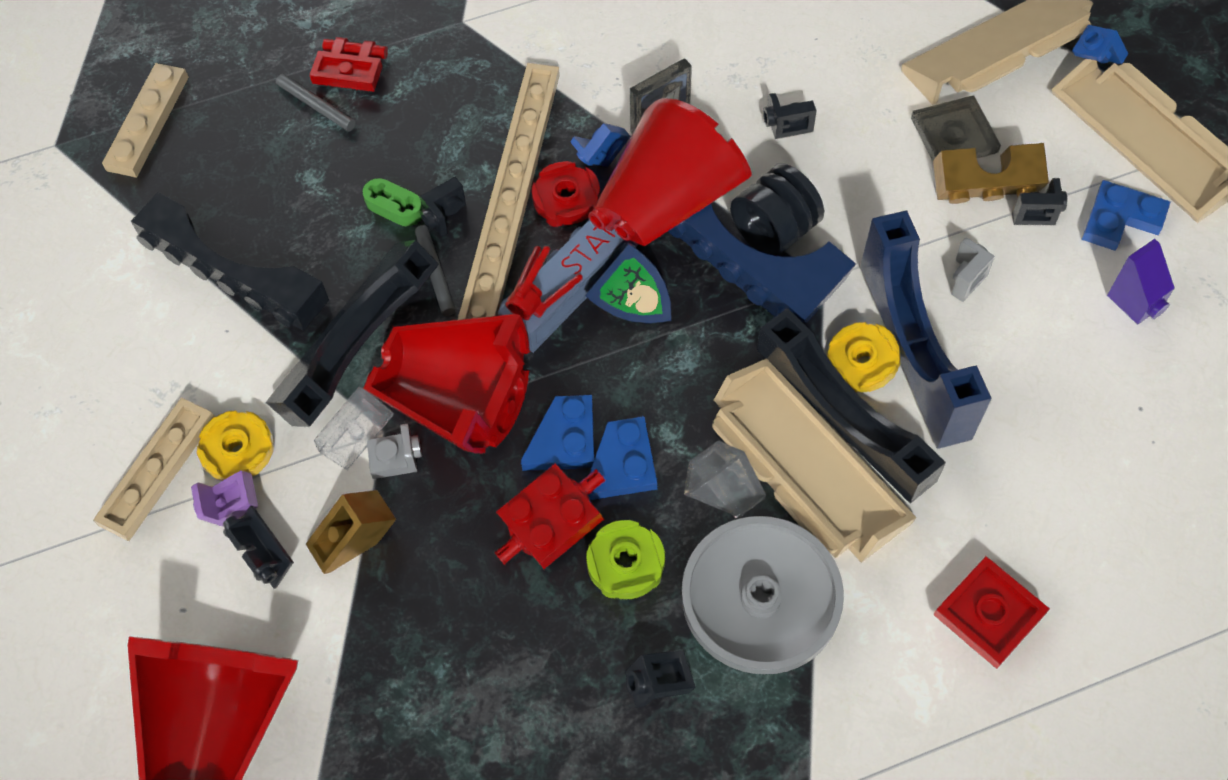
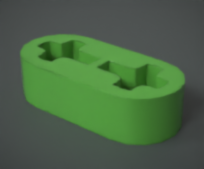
(391, 205)

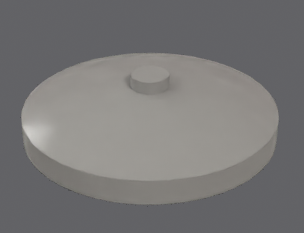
(762, 595)

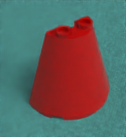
(668, 172)
(456, 377)
(201, 707)

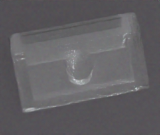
(350, 428)

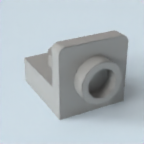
(974, 268)
(394, 454)

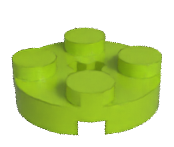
(615, 579)

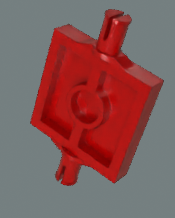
(549, 516)

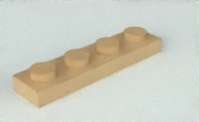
(145, 120)
(153, 470)

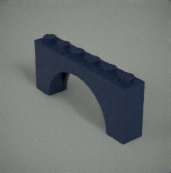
(768, 280)
(948, 397)

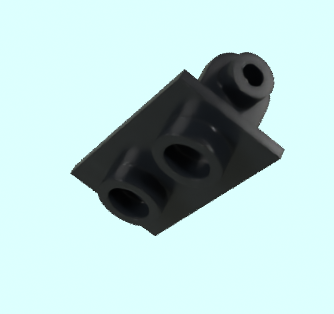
(263, 550)

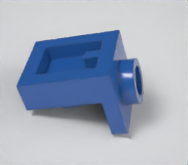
(1100, 45)
(603, 146)

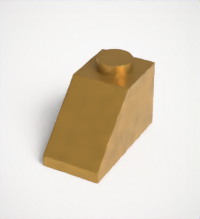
(350, 529)

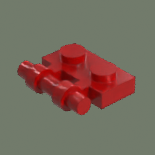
(348, 64)

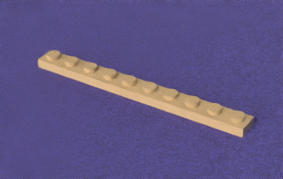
(510, 193)

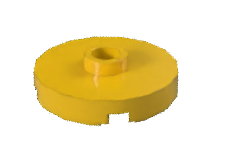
(865, 340)
(225, 433)

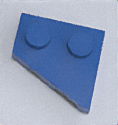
(563, 436)
(624, 460)

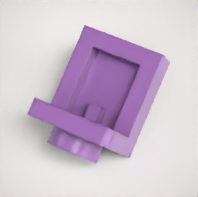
(224, 499)

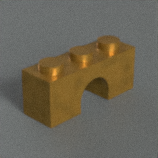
(961, 177)

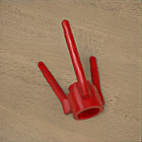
(527, 297)

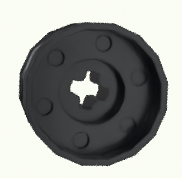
(777, 209)

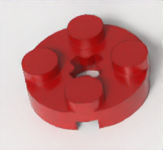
(565, 210)

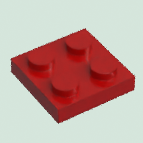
(991, 612)

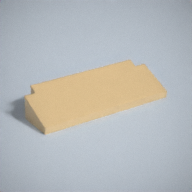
(998, 46)
(1142, 127)
(807, 463)

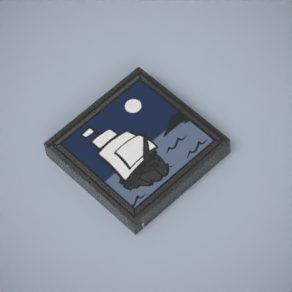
(671, 83)

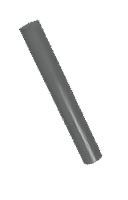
(315, 102)
(437, 277)

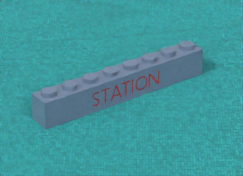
(586, 253)

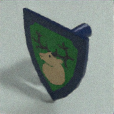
(632, 289)

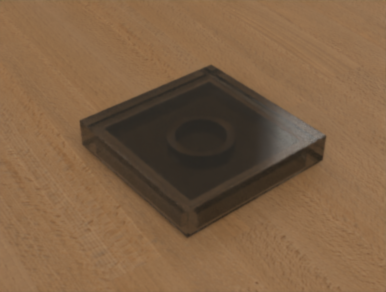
(954, 127)

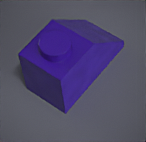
(1143, 284)

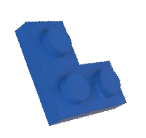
(1119, 207)

